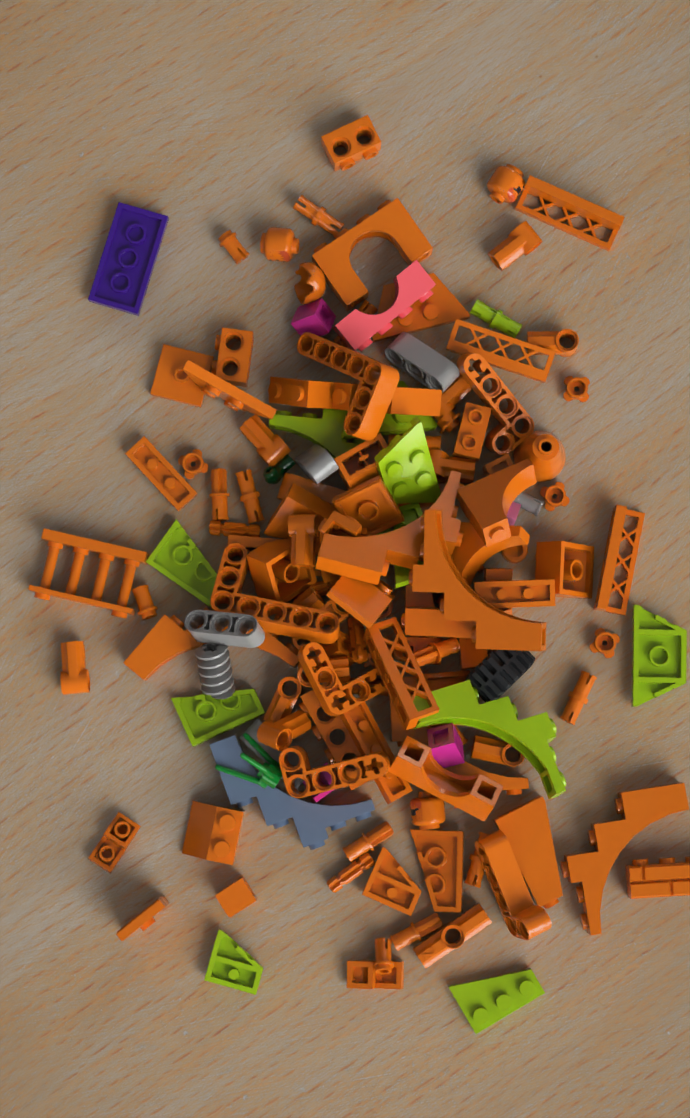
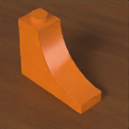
(490, 498)
(474, 553)

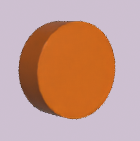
(515, 554)

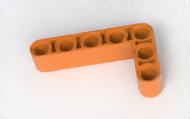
(374, 390)
(265, 607)

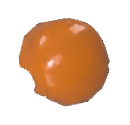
(312, 283)

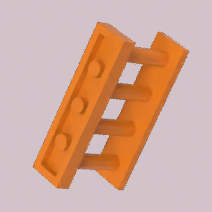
(81, 548)

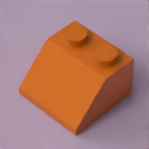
(569, 565)
(273, 572)
(362, 599)
(213, 832)

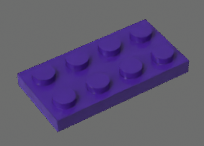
(128, 259)

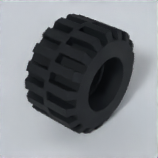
(499, 672)

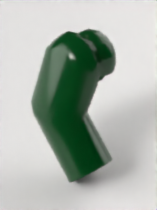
(274, 473)

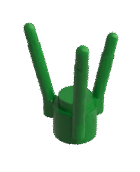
(268, 773)

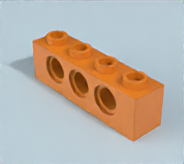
(323, 729)

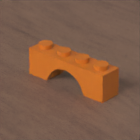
(469, 793)

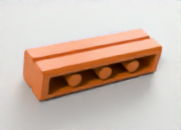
(658, 879)

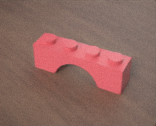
(410, 286)

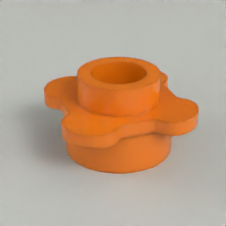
(581, 383)
(449, 422)
(195, 456)
(561, 500)
(611, 639)

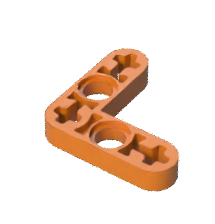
(335, 689)

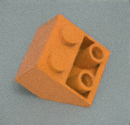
(359, 463)

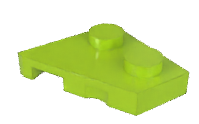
(233, 965)

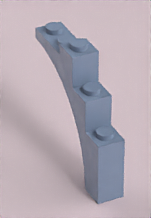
(278, 806)

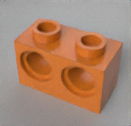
(347, 137)
(240, 357)
(471, 431)

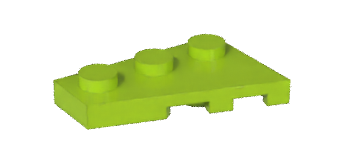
(495, 997)

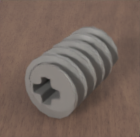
(215, 670)

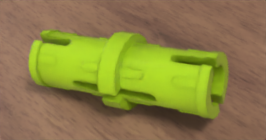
(495, 318)

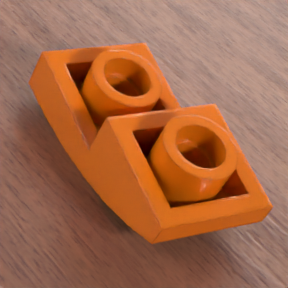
(114, 842)

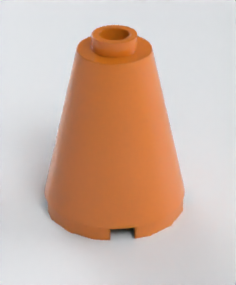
(544, 452)

